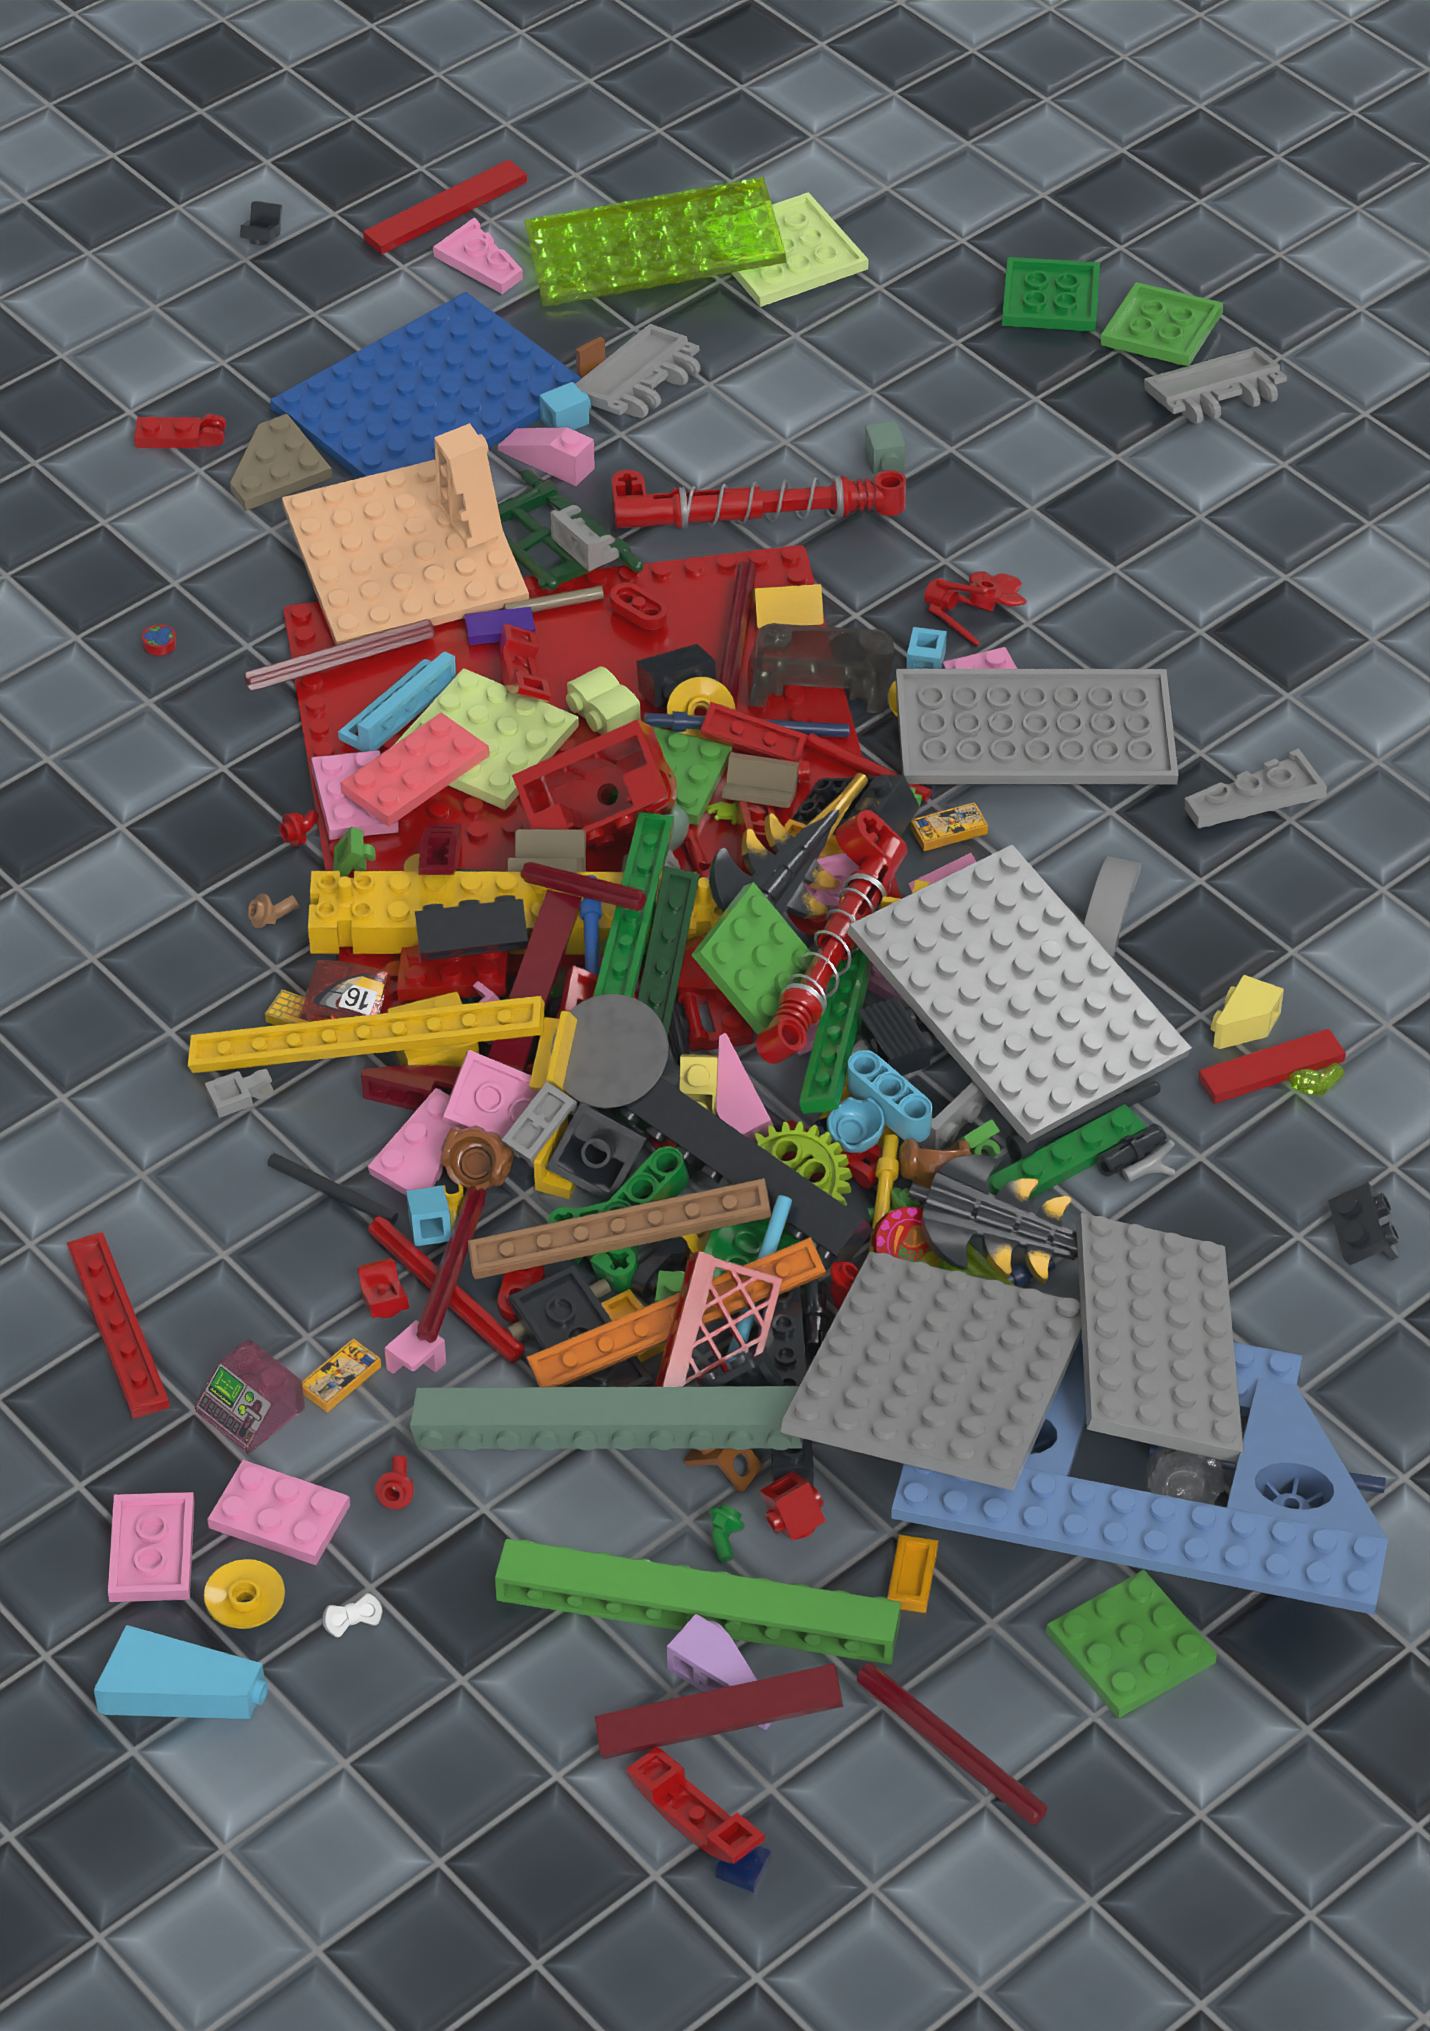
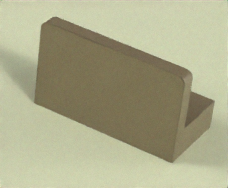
(761, 780)
(551, 848)

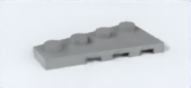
(1269, 789)

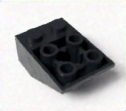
(883, 794)

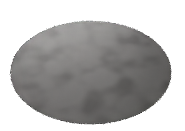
(614, 1051)

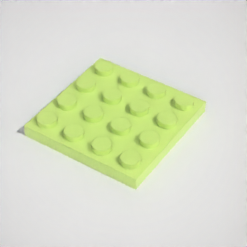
(814, 253)
(513, 726)

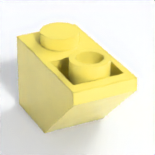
(1248, 1013)
(699, 1079)

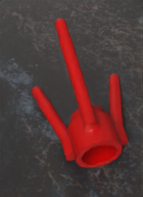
(942, 596)

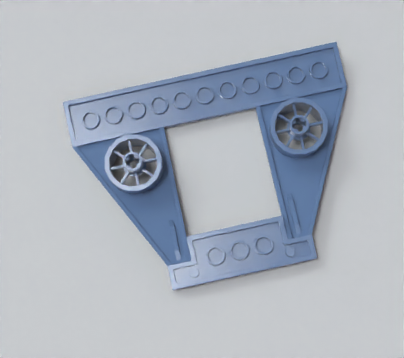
(1303, 1543)

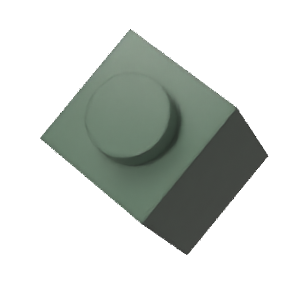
(885, 447)

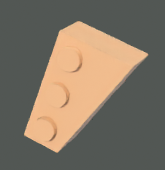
(466, 485)

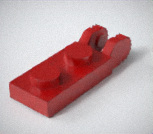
(179, 432)

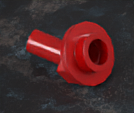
(295, 826)
(843, 1276)
(395, 1488)

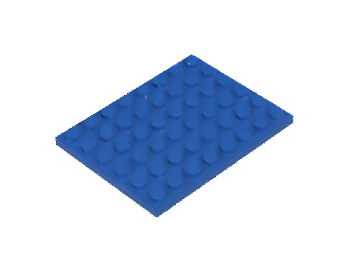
(421, 382)

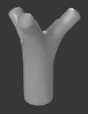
(1150, 1164)

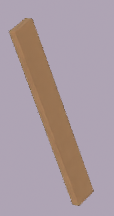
(619, 1228)

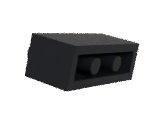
(471, 928)

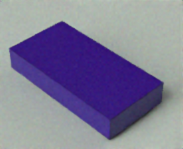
(487, 626)

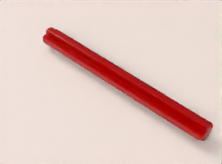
(460, 1301)

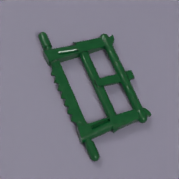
(539, 495)

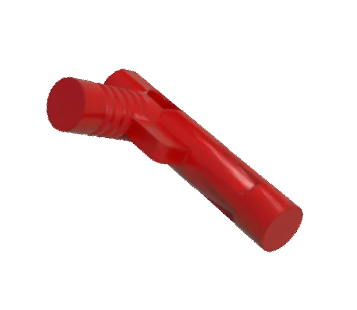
(700, 860)

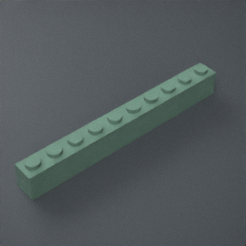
(602, 1418)

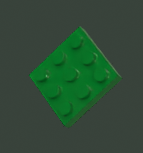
(1051, 294)

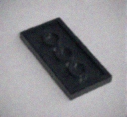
(563, 1309)

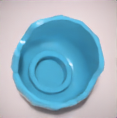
(856, 1124)

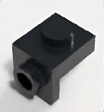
(263, 223)

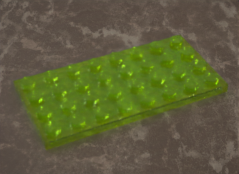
(654, 241)

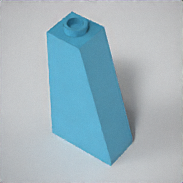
(177, 1679)

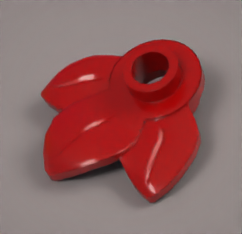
(1000, 588)

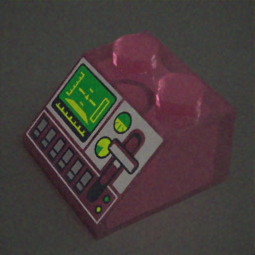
(250, 1396)

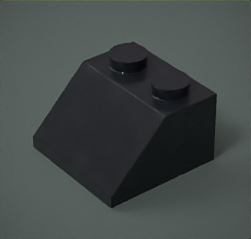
(598, 1150)

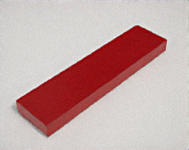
(1270, 1065)

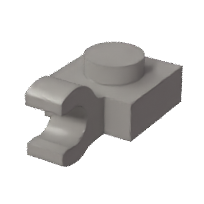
(235, 1093)

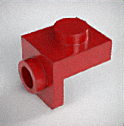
(382, 1289)

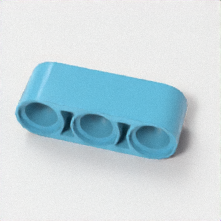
(903, 1105)

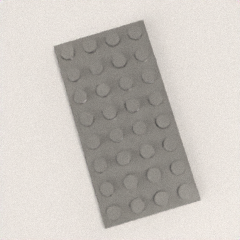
(1035, 726)
(1157, 1338)

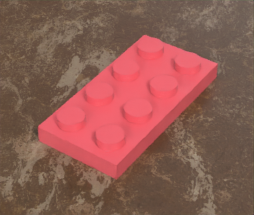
(414, 769)

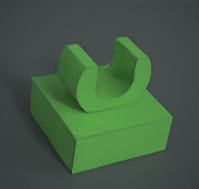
(351, 851)
(979, 1139)

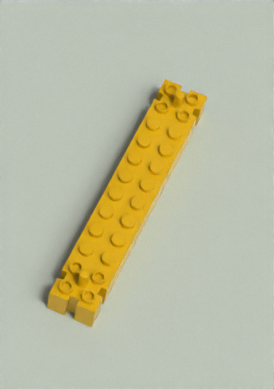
(379, 907)

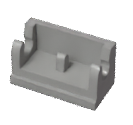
(580, 540)
(539, 1122)

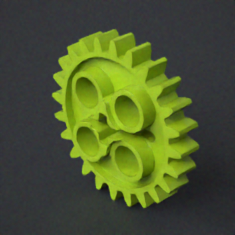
(806, 1144)

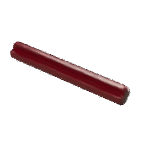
(583, 886)

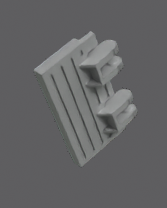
(628, 376)
(1206, 383)

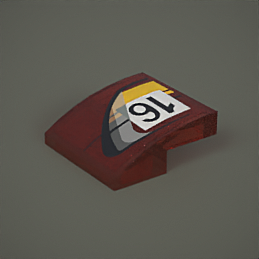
(343, 991)

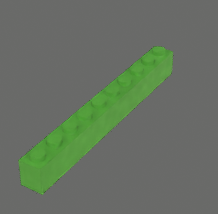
(671, 1596)

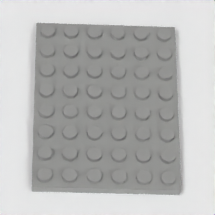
(1019, 992)
(937, 1370)

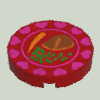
(901, 1234)

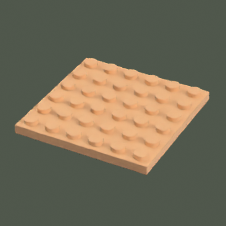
(392, 557)

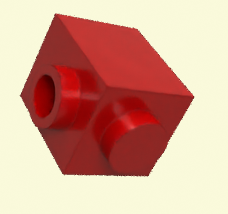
(793, 1506)

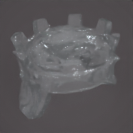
(1185, 1475)

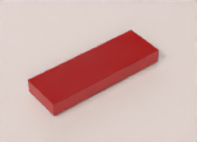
(751, 734)

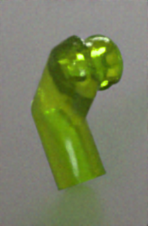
(1316, 1082)

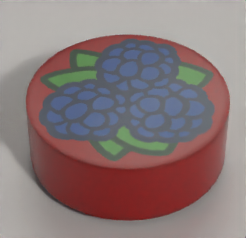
(159, 640)

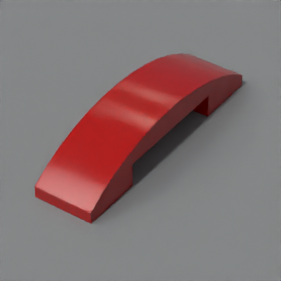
(518, 665)
(690, 1810)

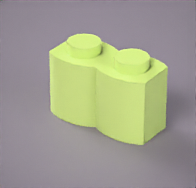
(602, 700)

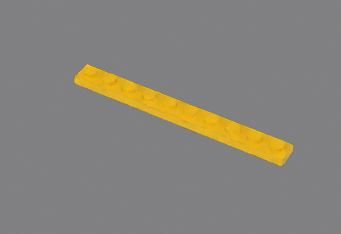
(367, 1034)

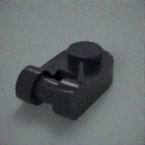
(668, 1257)

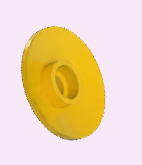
(698, 693)
(244, 1581)

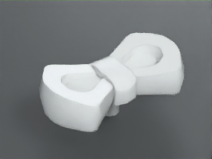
(365, 1610)

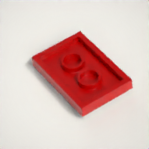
(444, 976)

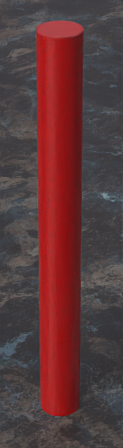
(858, 762)

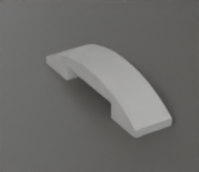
(1110, 901)

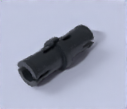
(1131, 1150)
(814, 1315)

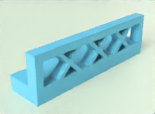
(399, 704)

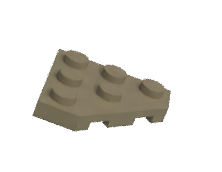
(277, 464)

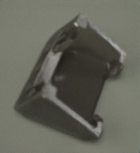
(821, 659)

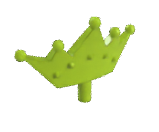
(724, 811)

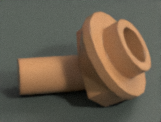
(263, 912)

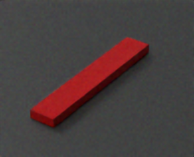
(445, 206)
(118, 1325)

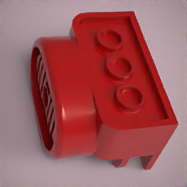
(576, 785)

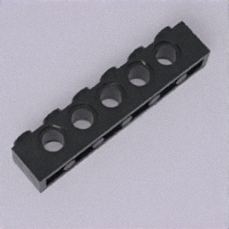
(787, 1353)

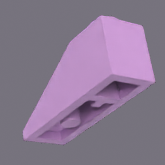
(707, 1657)

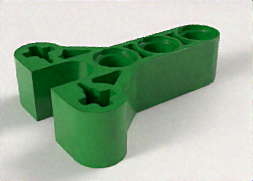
(620, 1265)

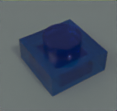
(747, 1871)

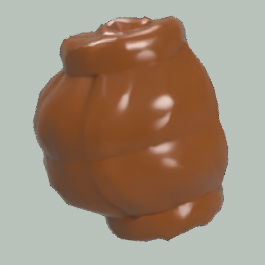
(476, 1157)
(923, 1164)

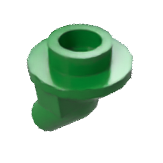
(724, 1522)

